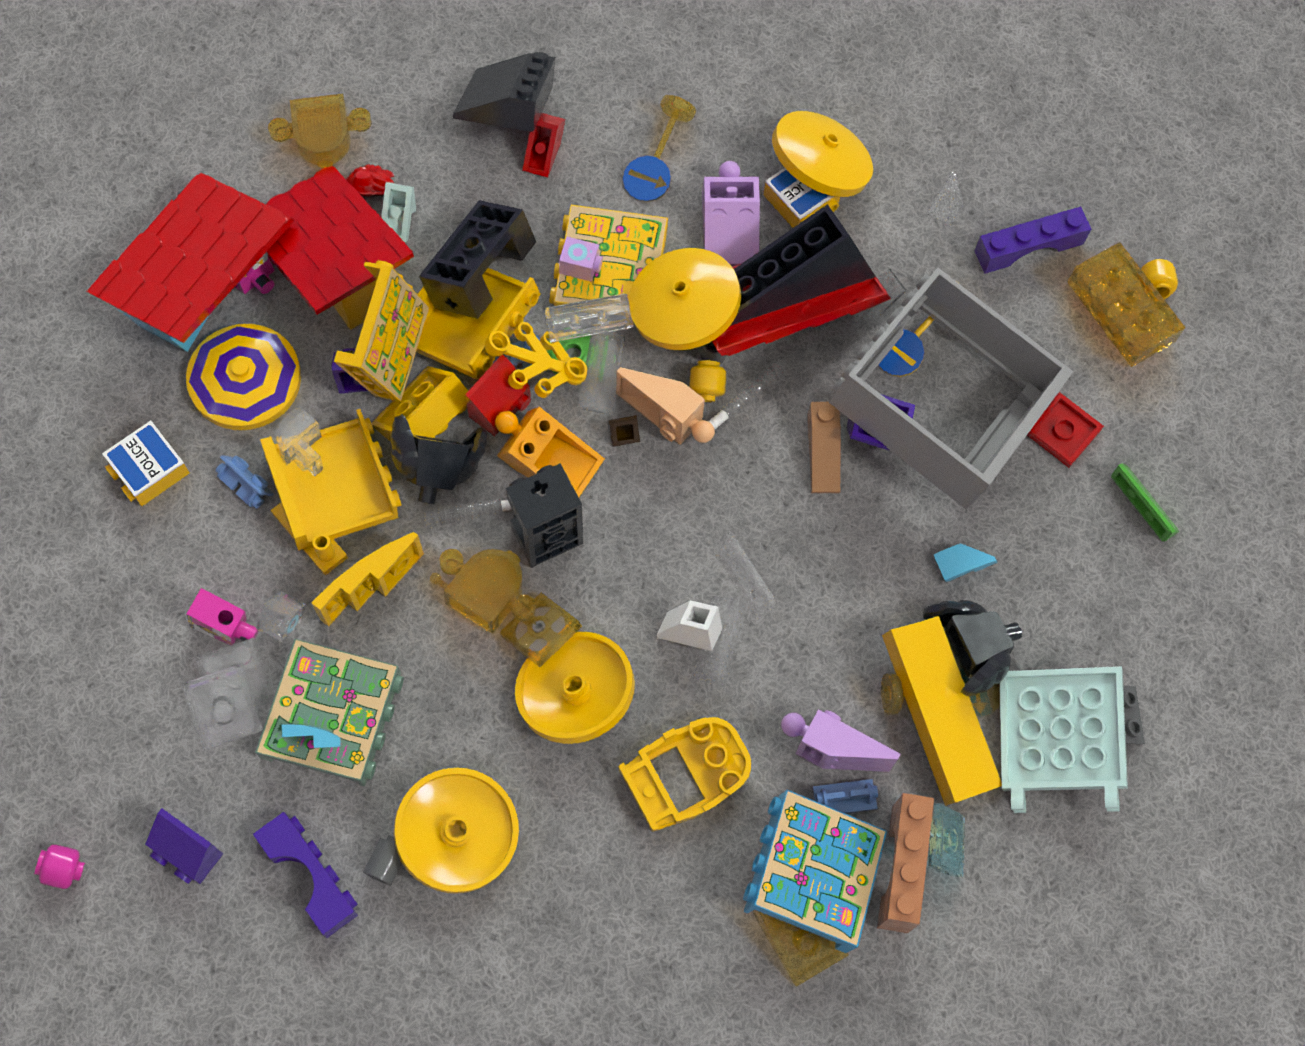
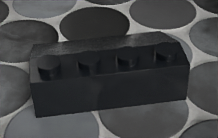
(509, 92)

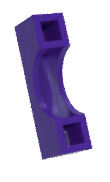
(1056, 231)
(328, 906)

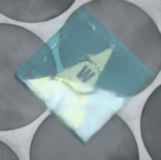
(947, 841)

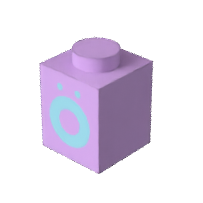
(580, 259)

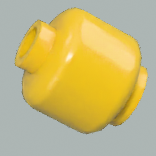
(1162, 276)
(708, 380)

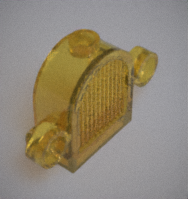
(320, 128)
(486, 587)

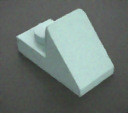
(398, 207)

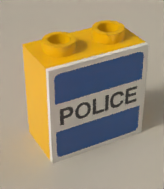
(795, 199)
(144, 464)

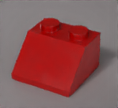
(494, 395)

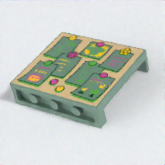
(340, 695)

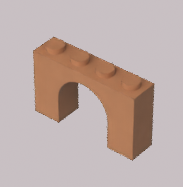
(911, 829)

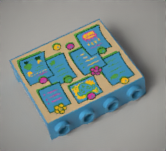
(816, 869)

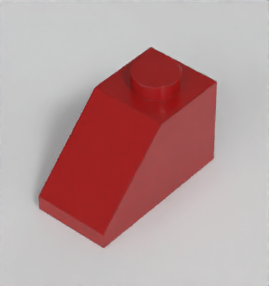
(543, 145)

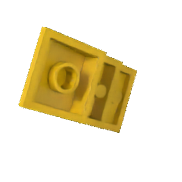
(374, 572)

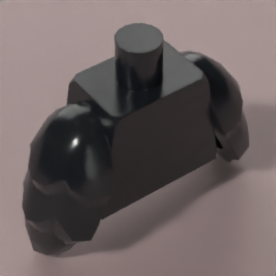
(434, 461)
(978, 640)

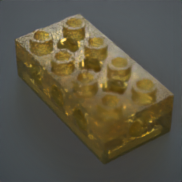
(1125, 304)

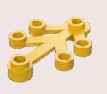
(569, 369)

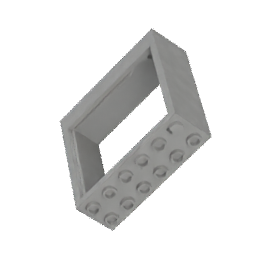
(993, 339)

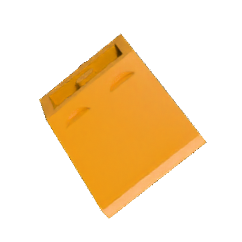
(547, 447)

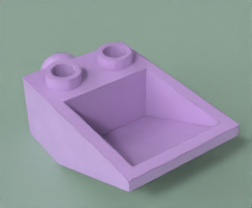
(731, 214)
(837, 745)

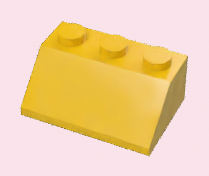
(426, 404)

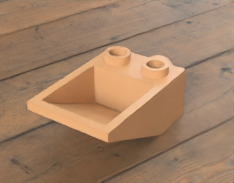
(666, 404)

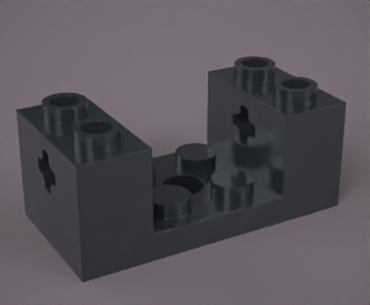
(456, 271)
(545, 523)

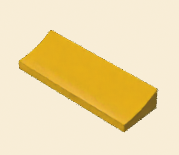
(940, 712)

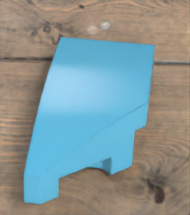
(961, 560)
(321, 737)

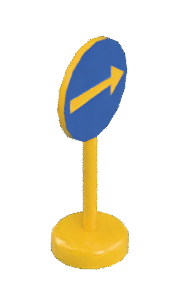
(906, 353)

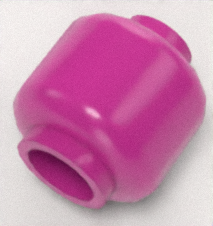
(59, 866)

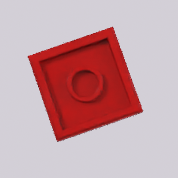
(1065, 430)

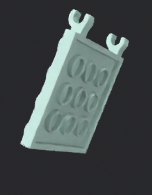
(1063, 732)

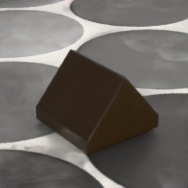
(624, 430)

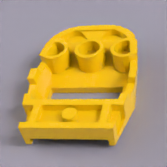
(713, 757)

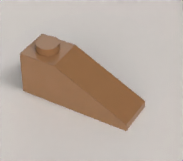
(824, 447)

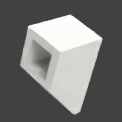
(692, 625)

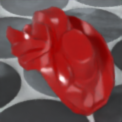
(370, 180)

